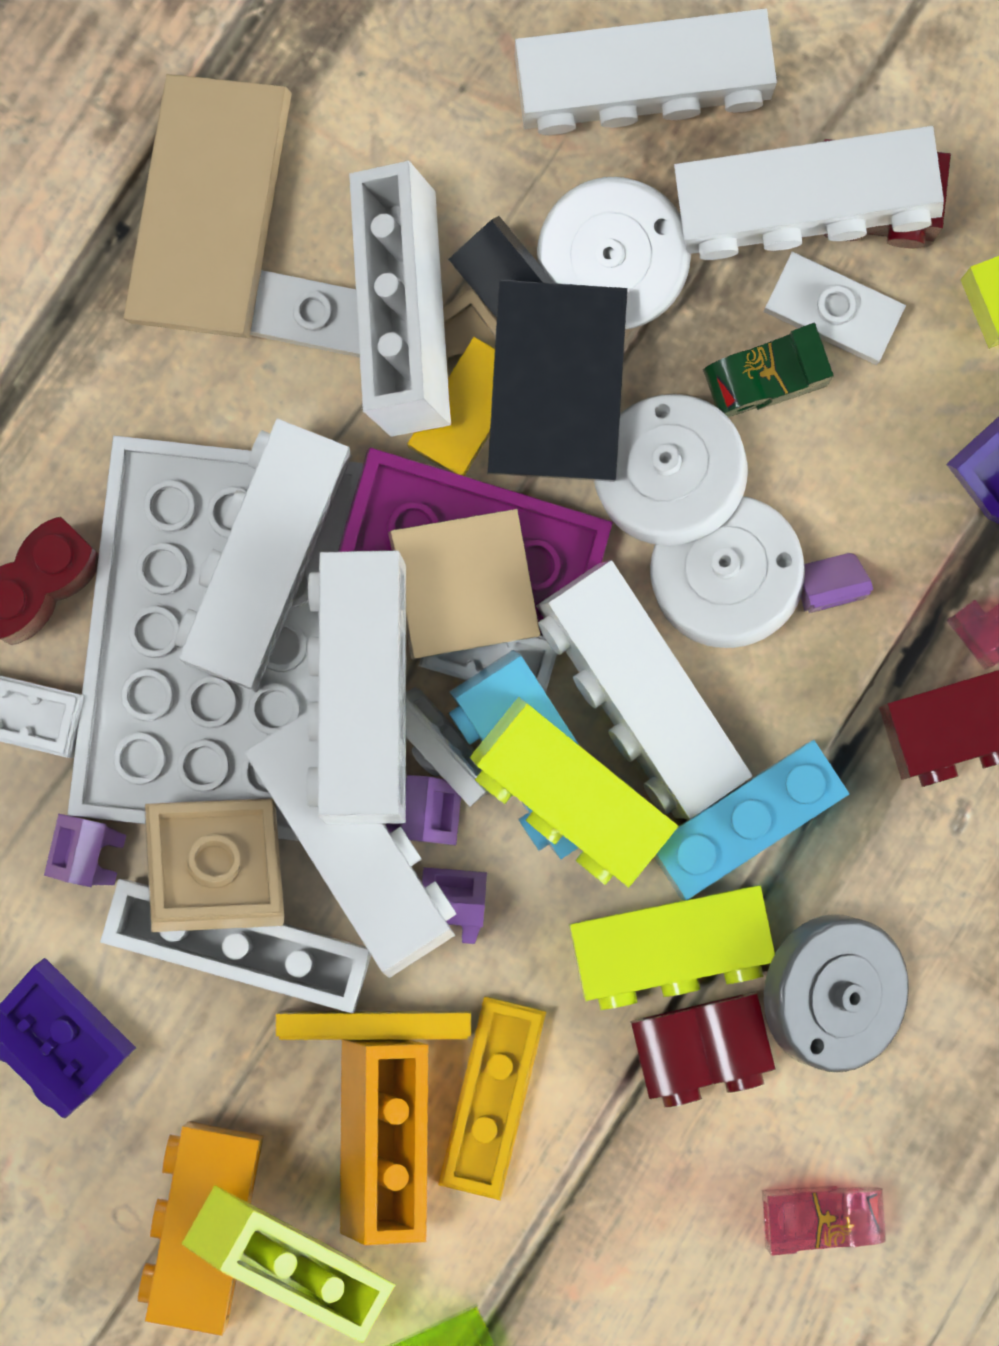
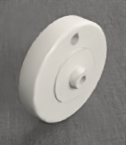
(617, 237)
(675, 470)
(733, 581)

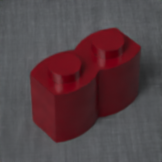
(47, 568)
(703, 1048)

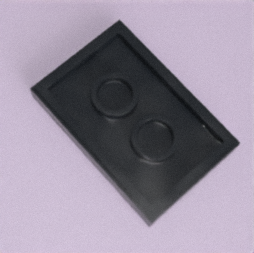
(557, 380)

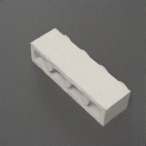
(645, 71)
(810, 192)
(399, 299)
(264, 554)
(360, 688)
(642, 691)
(359, 862)
(267, 957)

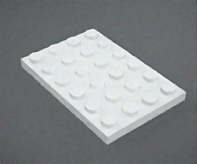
(146, 717)

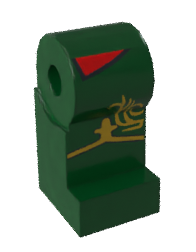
(770, 372)

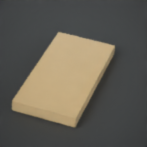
(207, 205)

